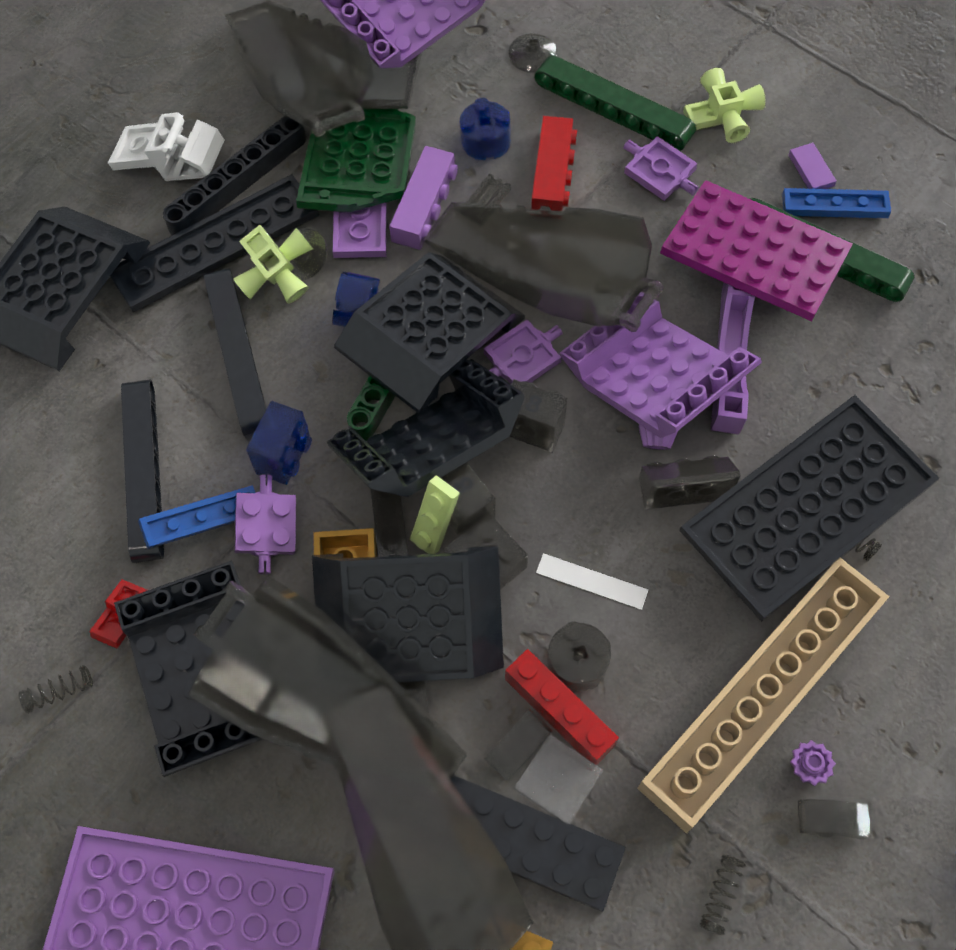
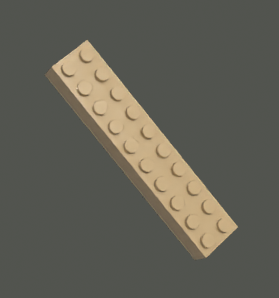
(761, 695)

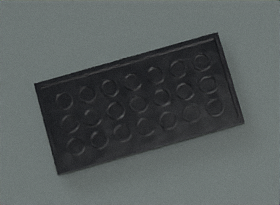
(808, 506)

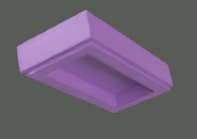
(812, 167)

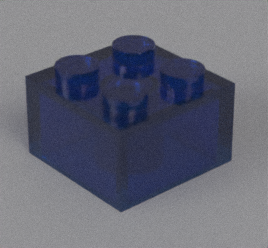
(279, 442)

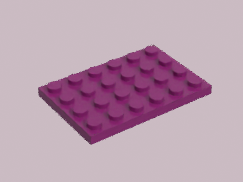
(757, 249)

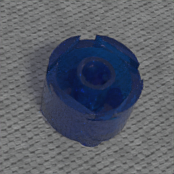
(485, 129)
(351, 294)

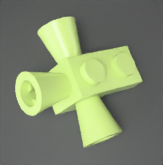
(725, 105)
(273, 263)

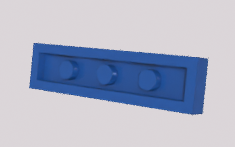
(836, 203)
(190, 519)

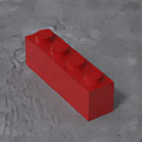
(553, 162)
(560, 707)

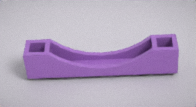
(731, 408)

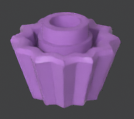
(652, 441)
(812, 763)

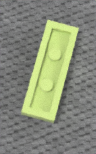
(434, 515)

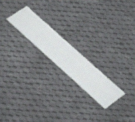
(592, 581)

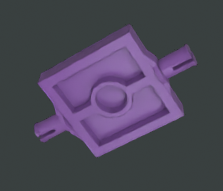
(660, 168)
(523, 353)
(265, 524)

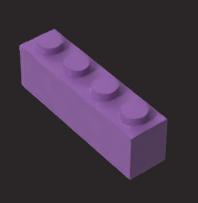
(423, 197)

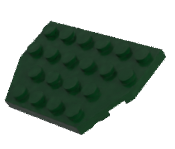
(358, 163)

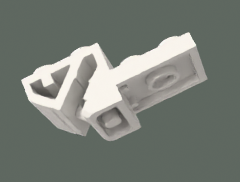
(167, 150)

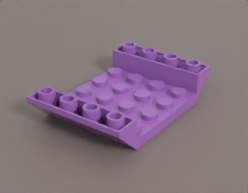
(400, 28)
(656, 373)

